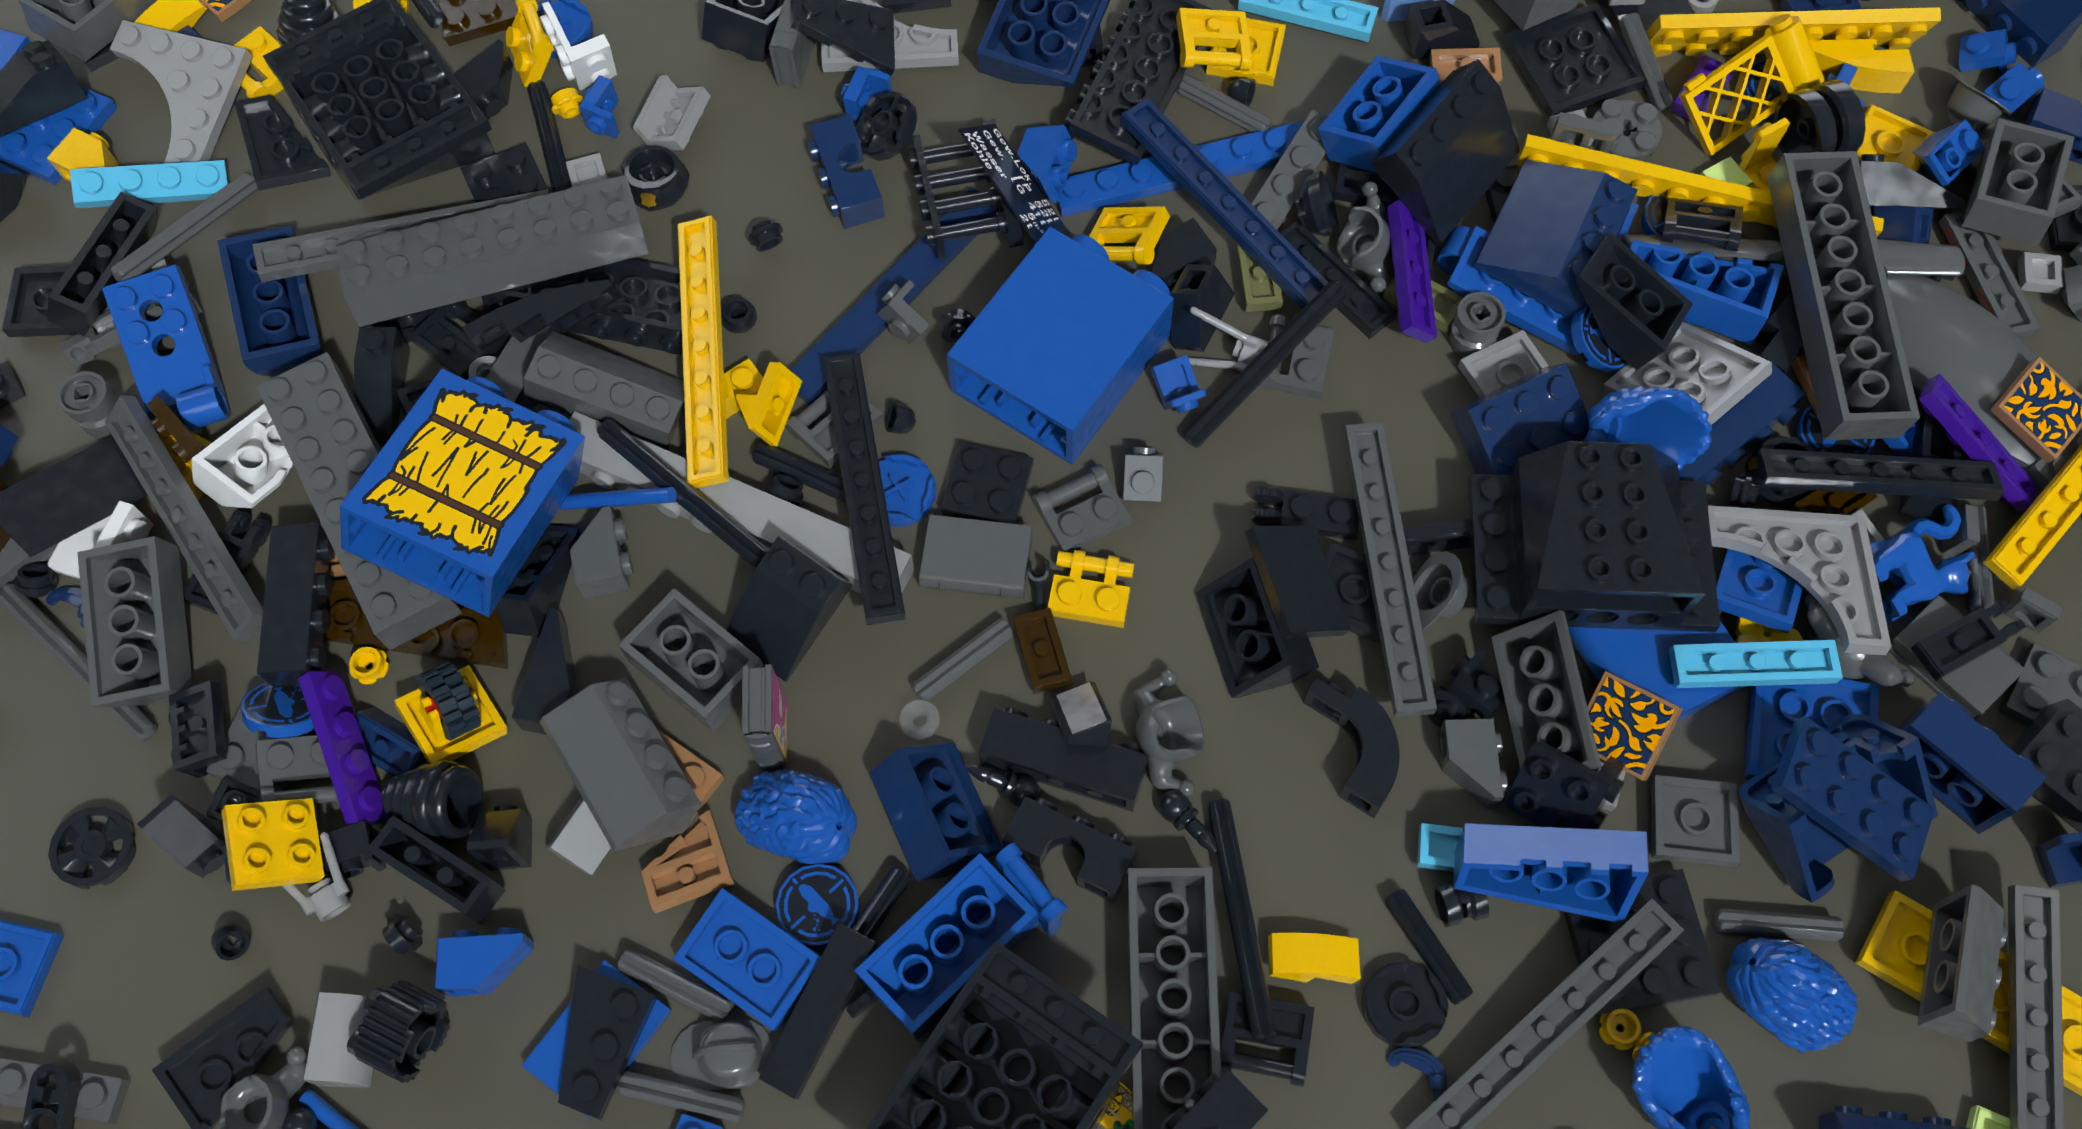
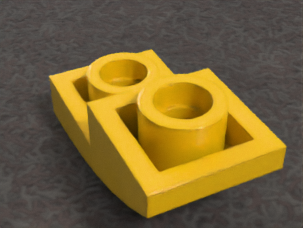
(172, 14)
(1314, 956)

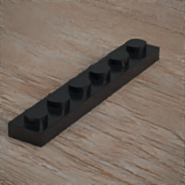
(1879, 474)

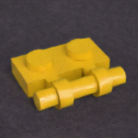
(1088, 599)

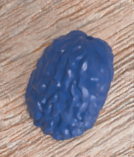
(1655, 417)
(796, 817)
(1792, 993)
(1688, 1083)

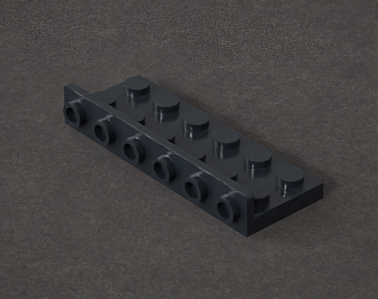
(1137, 66)
(644, 315)

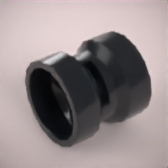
(1456, 905)

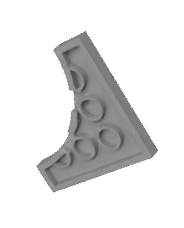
(913, 47)
(197, 80)
(1824, 555)

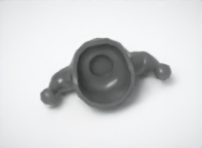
(1367, 240)
(1855, 665)
(1167, 732)
(263, 1099)

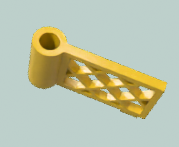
(1788, 58)

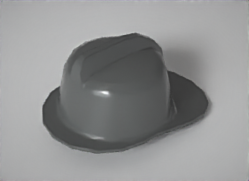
(1973, 106)
(1440, 588)
(721, 1054)

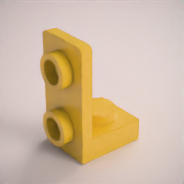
(1758, 159)

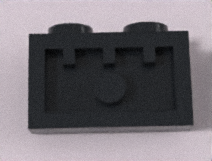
(197, 728)

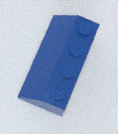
(943, 943)

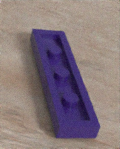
(1411, 274)
(1979, 443)
(343, 747)

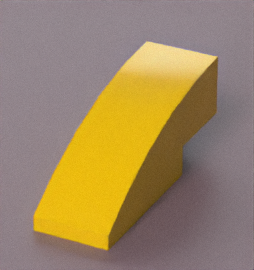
(1877, 69)

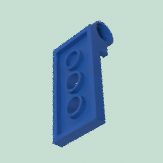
(1458, 260)
(186, 377)

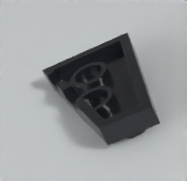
(851, 25)
(274, 145)
(221, 1057)

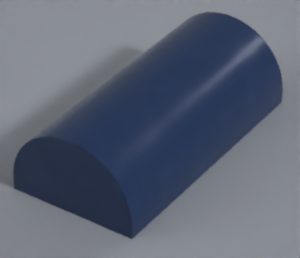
(270, 317)

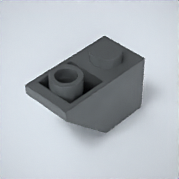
(599, 557)
(1471, 758)

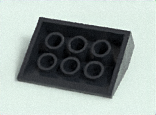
(1450, 150)

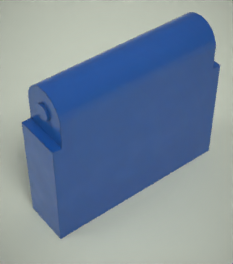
(1645, 661)

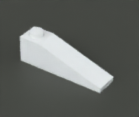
(243, 462)

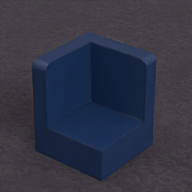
(1905, 223)
(2062, 860)

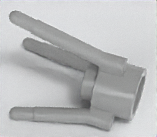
(1245, 350)
(327, 896)

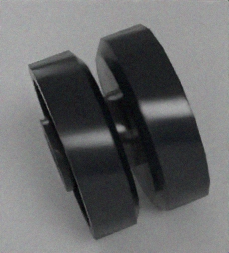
(1822, 119)

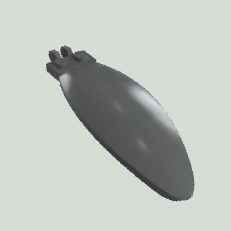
(1973, 354)

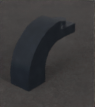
(1373, 738)

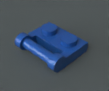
(1024, 880)

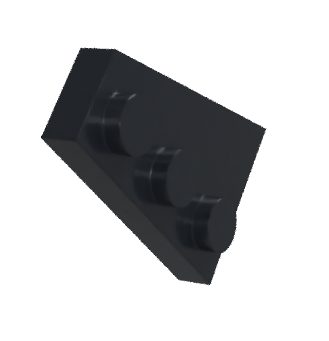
(600, 1039)

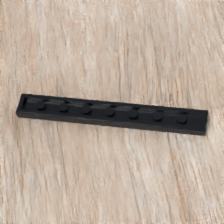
(863, 490)

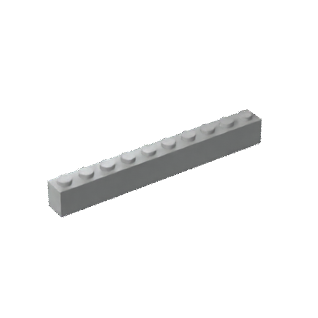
(751, 508)

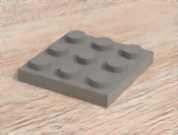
(1701, 366)

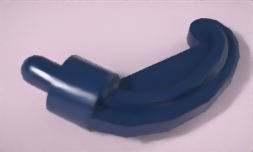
(67, 595)
(1425, 1063)

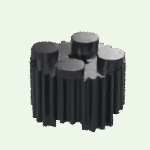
(399, 1030)

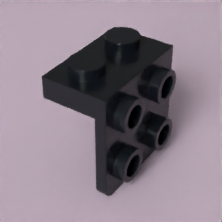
(1563, 791)

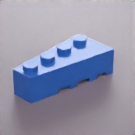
(1724, 294)
(1554, 867)

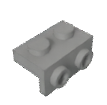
(670, 114)

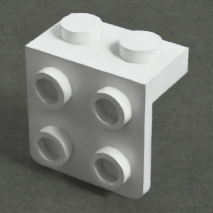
(582, 61)
(122, 526)

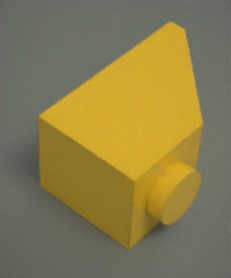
(81, 151)

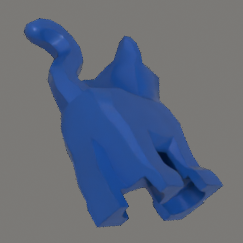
(1910, 568)

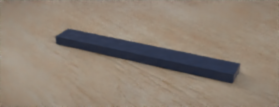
(1224, 202)
(862, 322)

